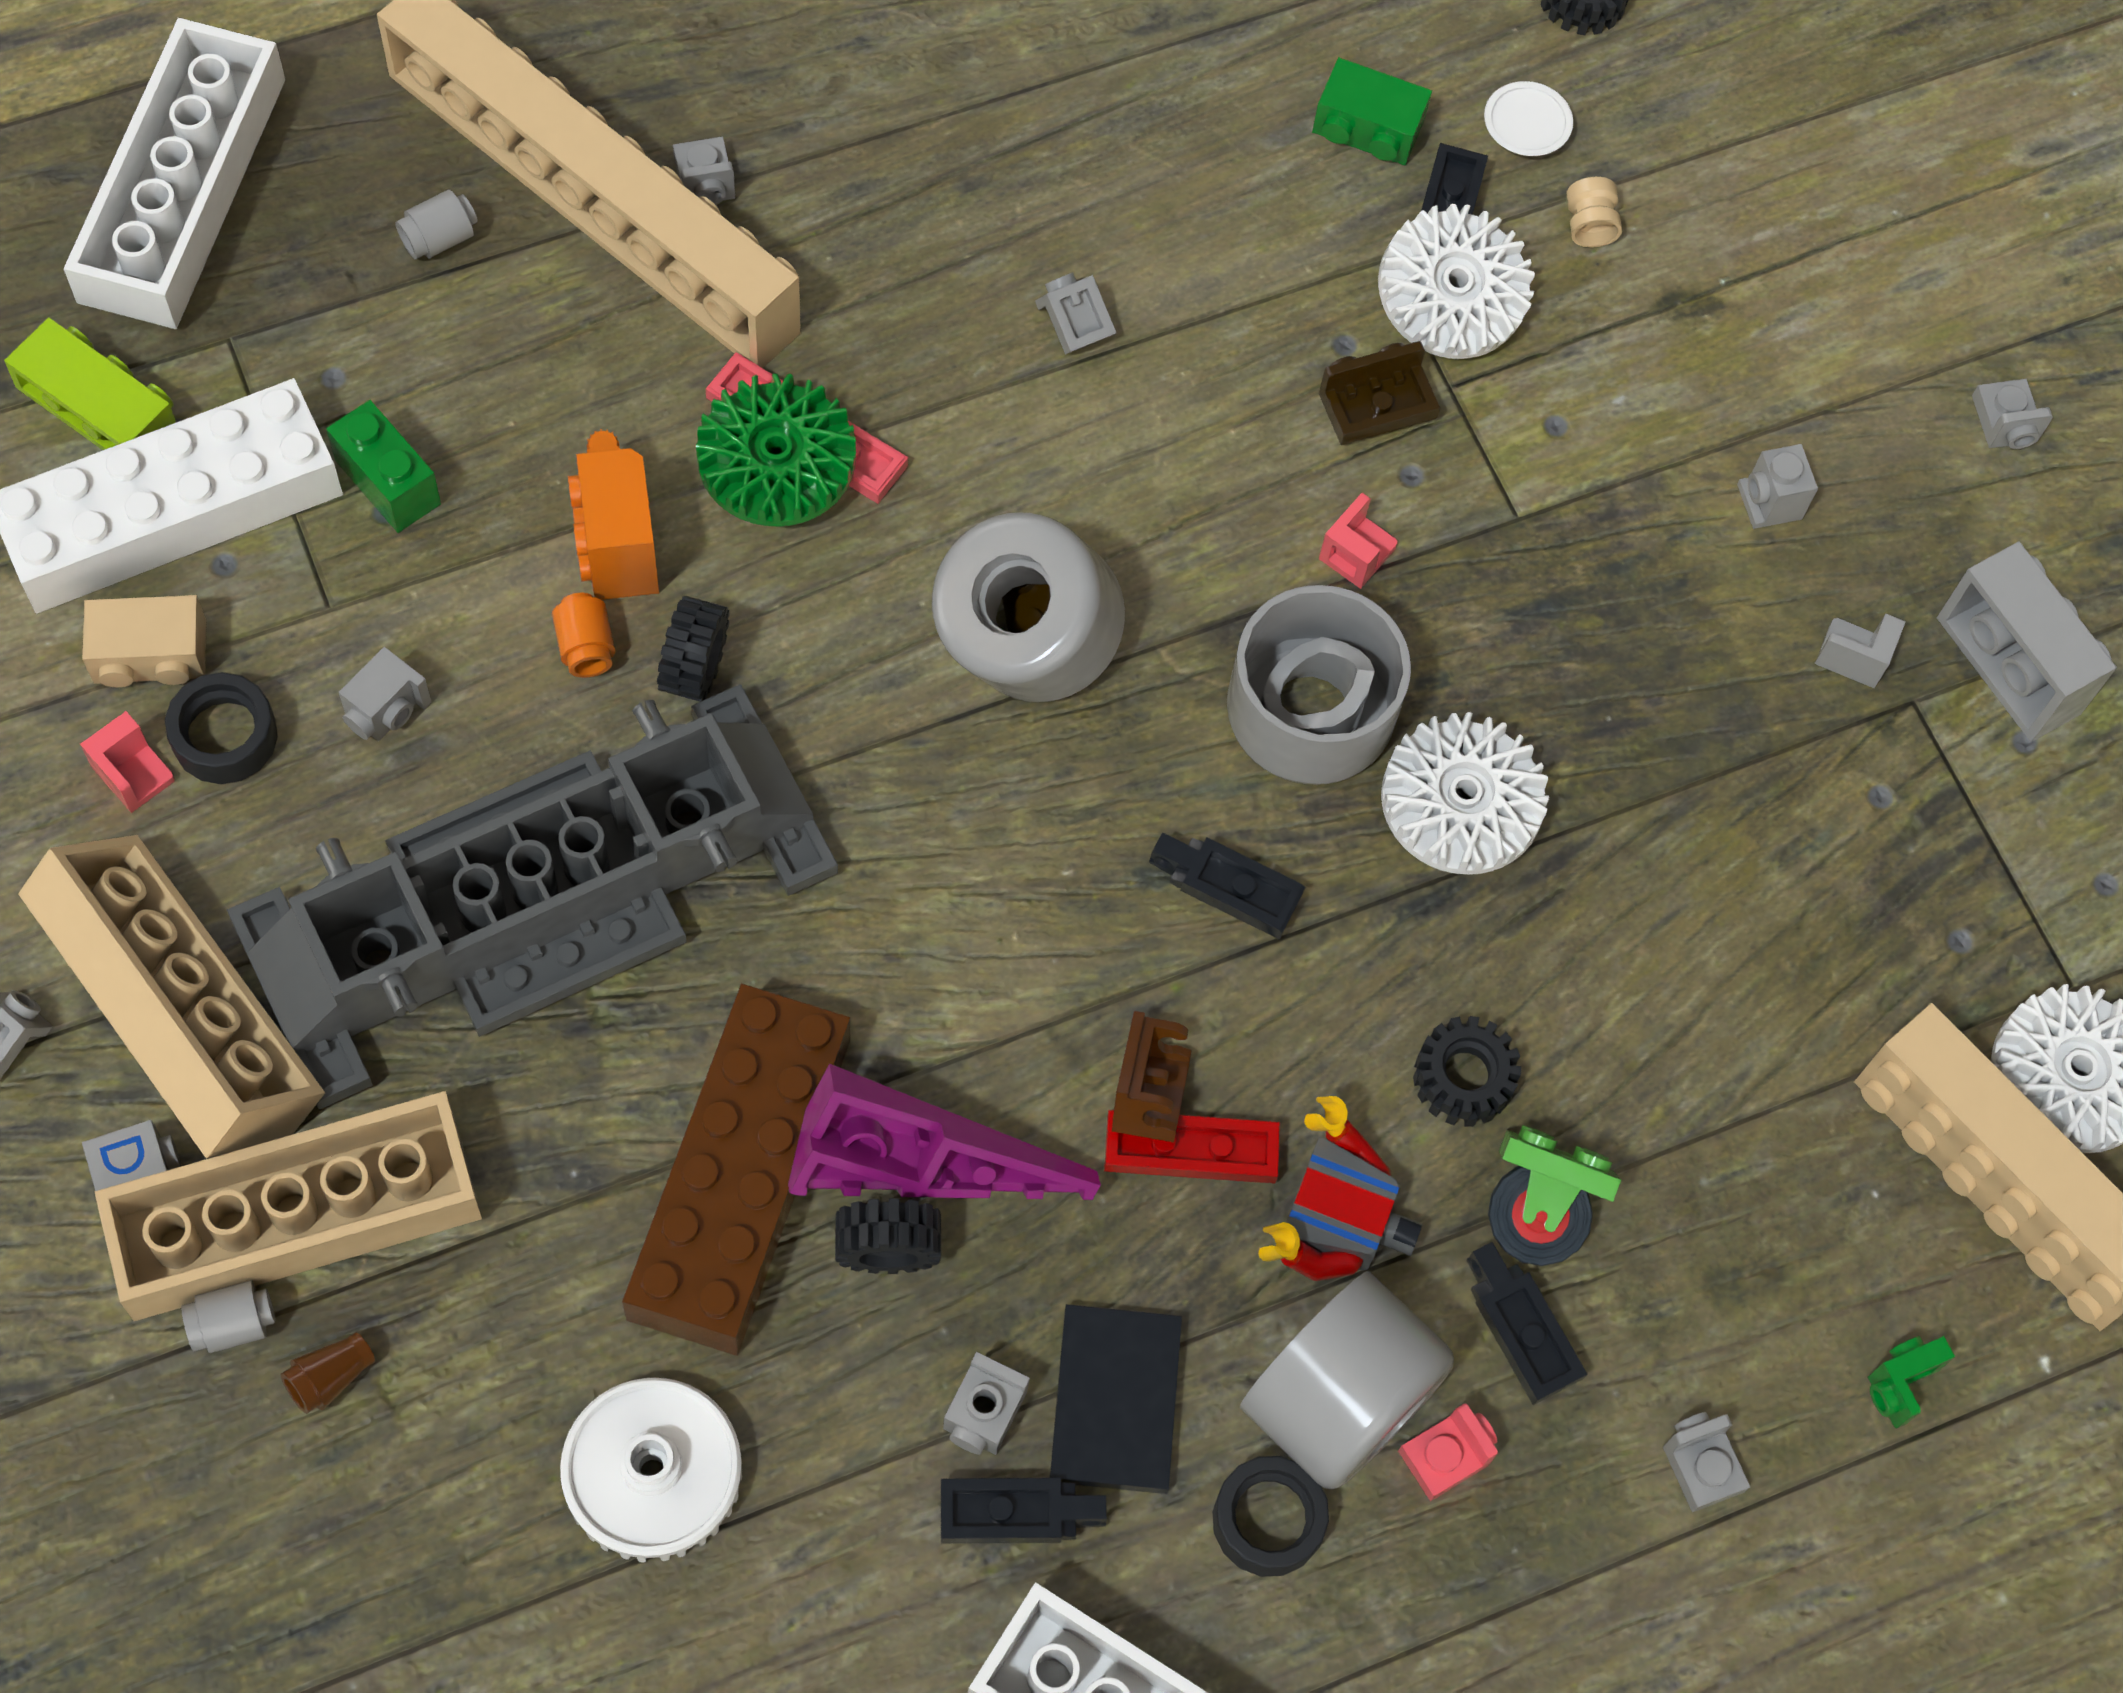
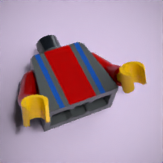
(1340, 1205)

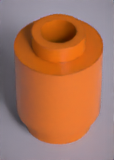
(584, 635)

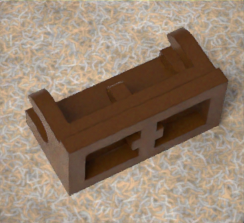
(1151, 1079)

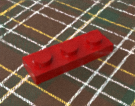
(1200, 1150)

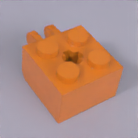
(613, 520)

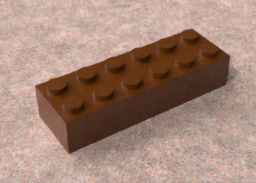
(733, 1172)

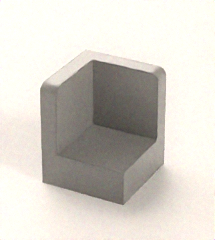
(1860, 652)

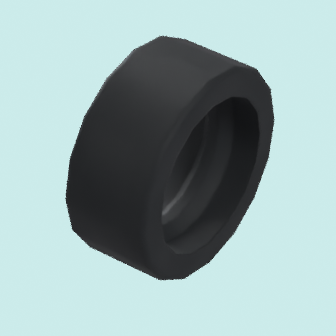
(216, 690)
(1254, 1559)

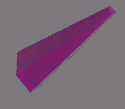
(885, 1140)

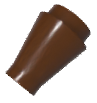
(324, 1373)

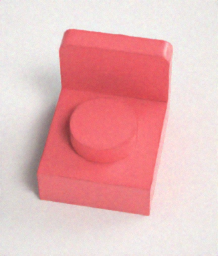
(1450, 1451)

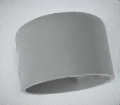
(1327, 637)
(1070, 640)
(1348, 1382)

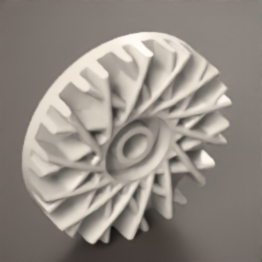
(1455, 282)
(1468, 761)
(2068, 1062)
(660, 1511)

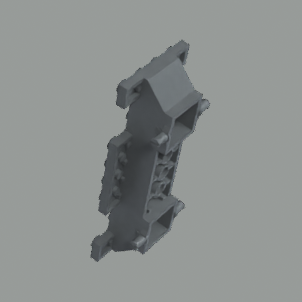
(529, 886)

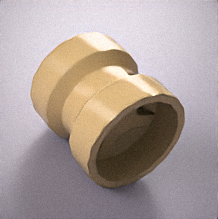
(1593, 206)

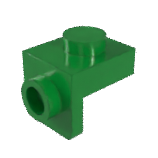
(1910, 1363)

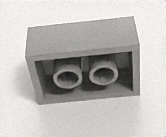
(2026, 641)

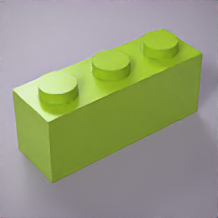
(85, 388)

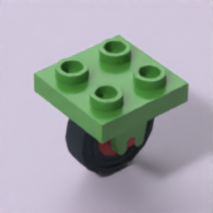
(1544, 1203)

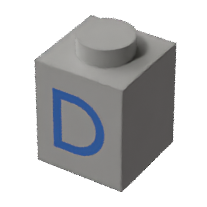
(129, 1155)

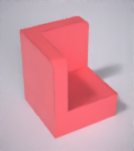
(1356, 544)
(127, 762)

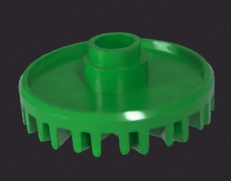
(776, 452)

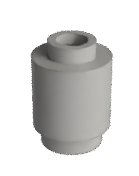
(436, 224)
(228, 1317)

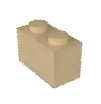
(144, 640)

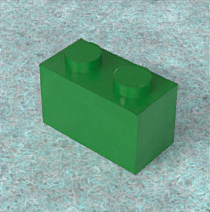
(1371, 111)
(384, 466)

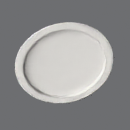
(1528, 118)

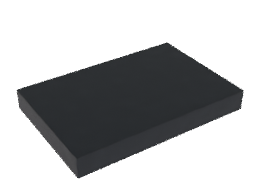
(1116, 1399)

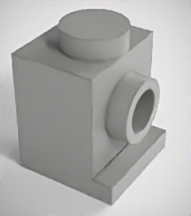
(1778, 487)
(382, 696)
(995, 1382)

